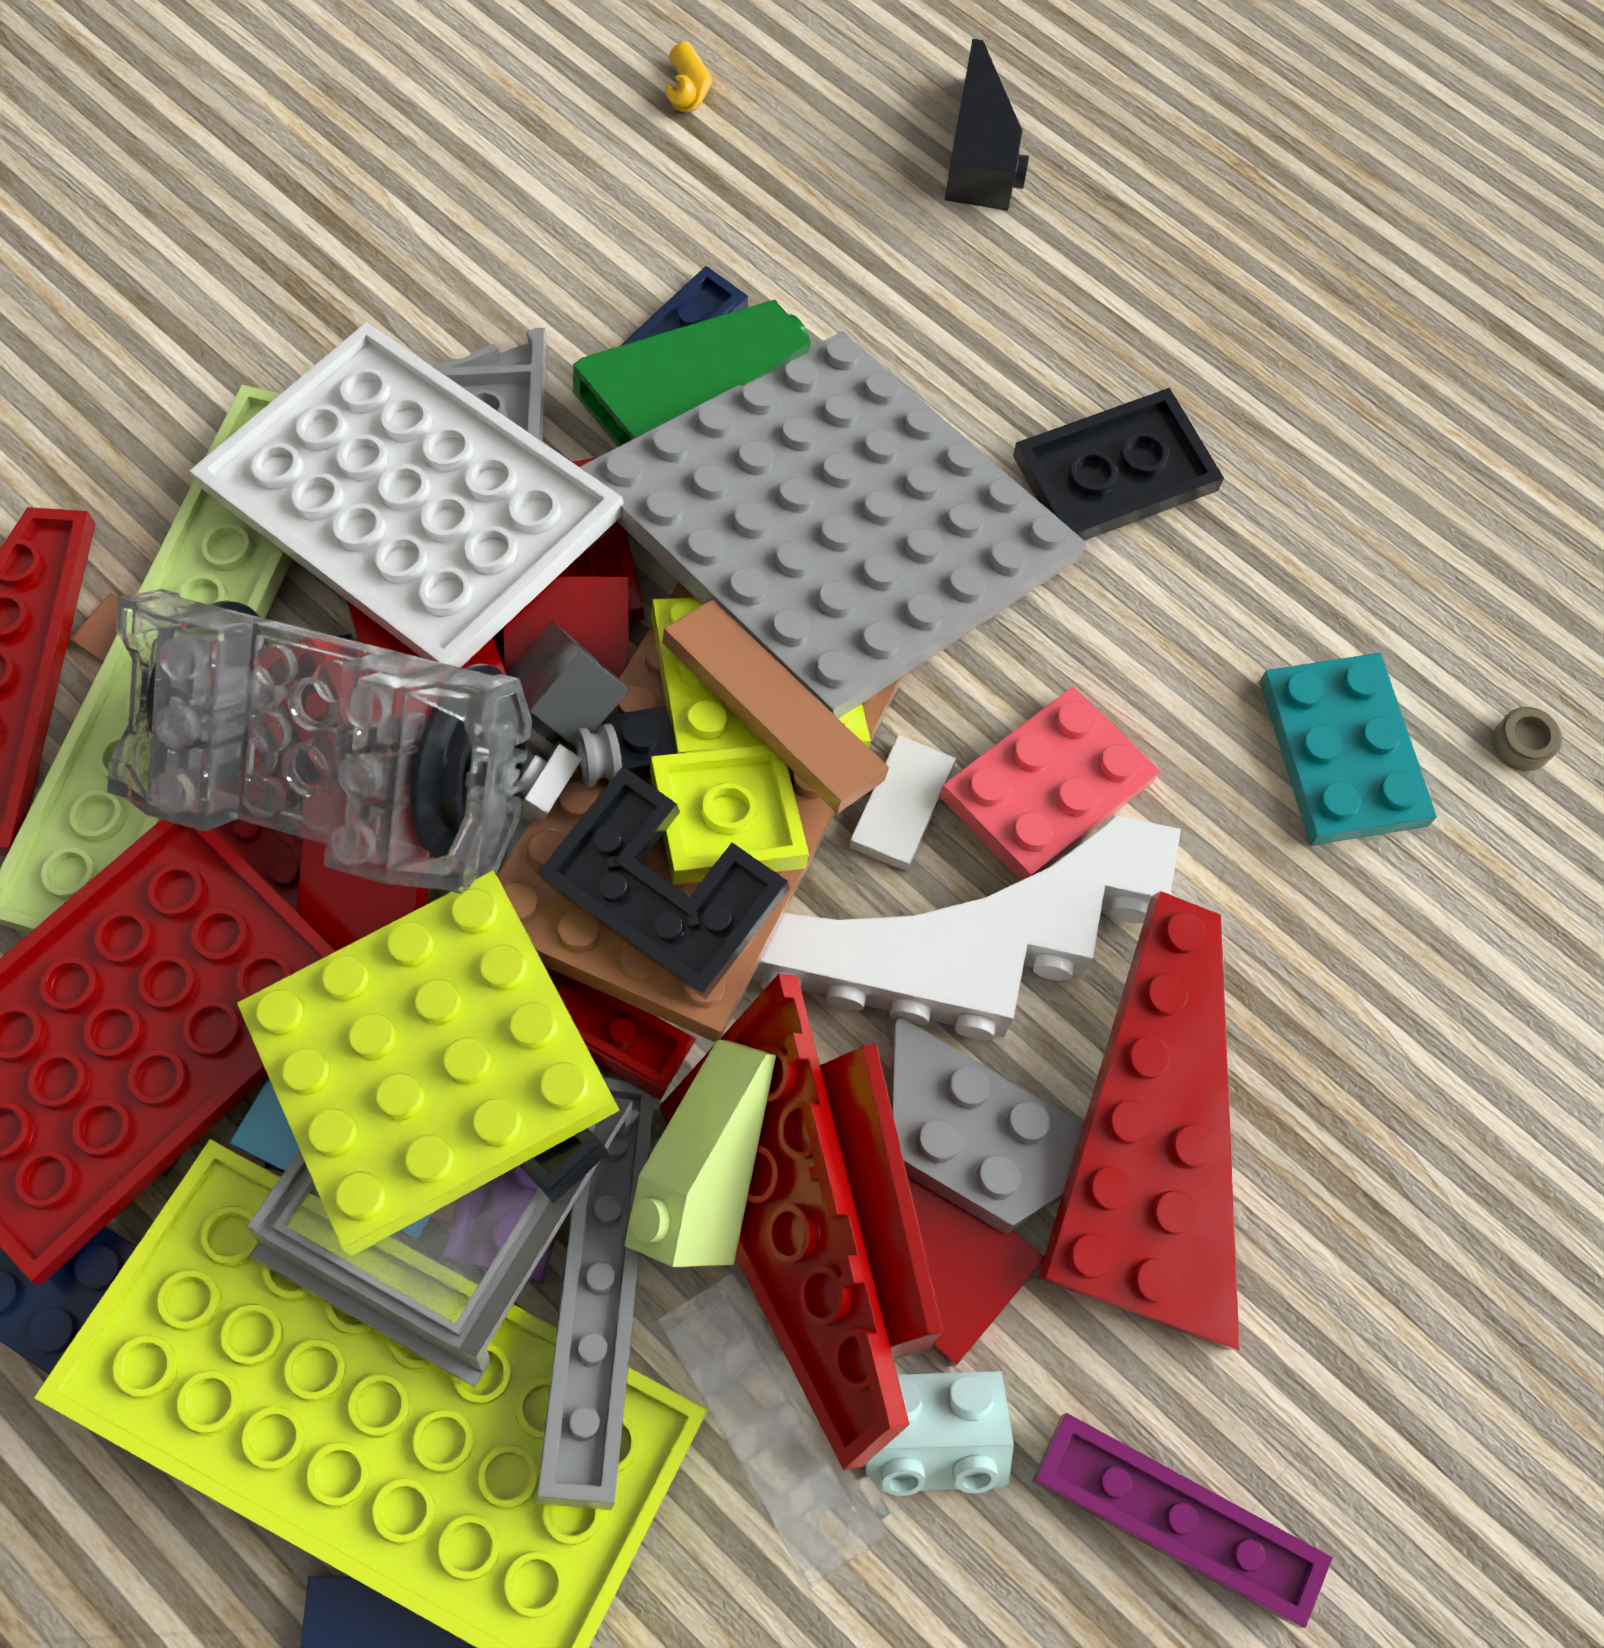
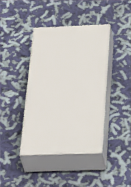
(902, 803)

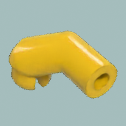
(692, 80)

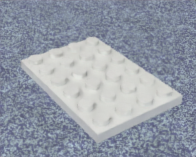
(408, 496)

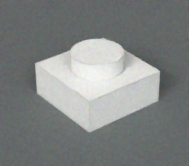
(545, 782)

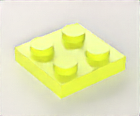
(728, 798)

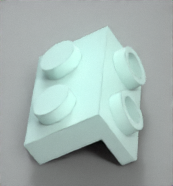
(954, 1436)

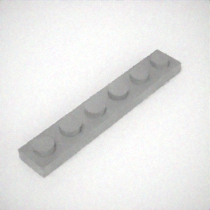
(595, 1326)

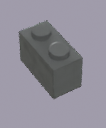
(565, 685)

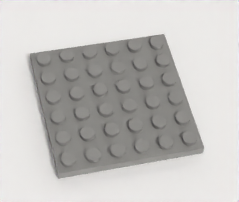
(835, 520)

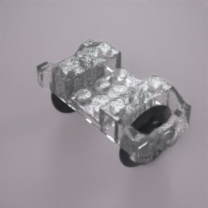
(320, 741)

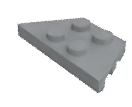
(507, 380)
(976, 1132)

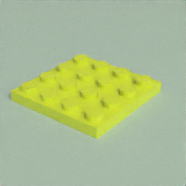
(424, 1062)

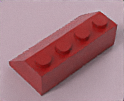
(883, 1199)

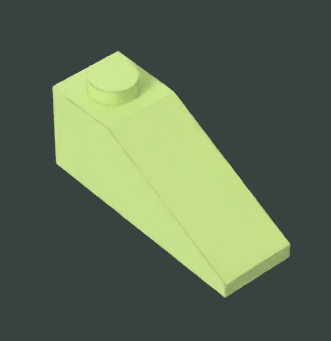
(702, 1167)

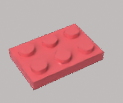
(1048, 784)

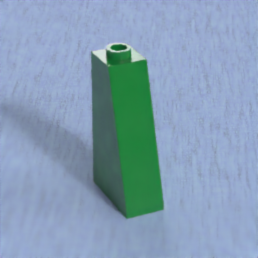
(675, 371)

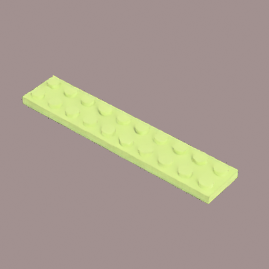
(73, 820)

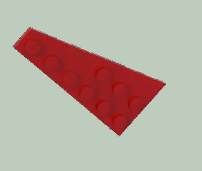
(38, 601)
(1152, 1170)
(805, 1238)

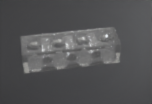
(773, 1430)

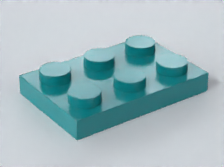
(1347, 749)

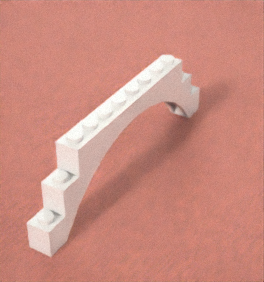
(969, 958)

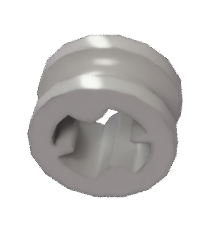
(599, 754)

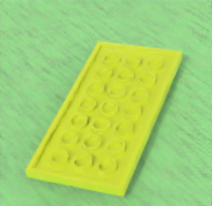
(353, 1437)

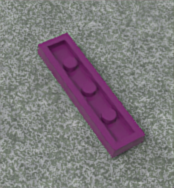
(1183, 1520)

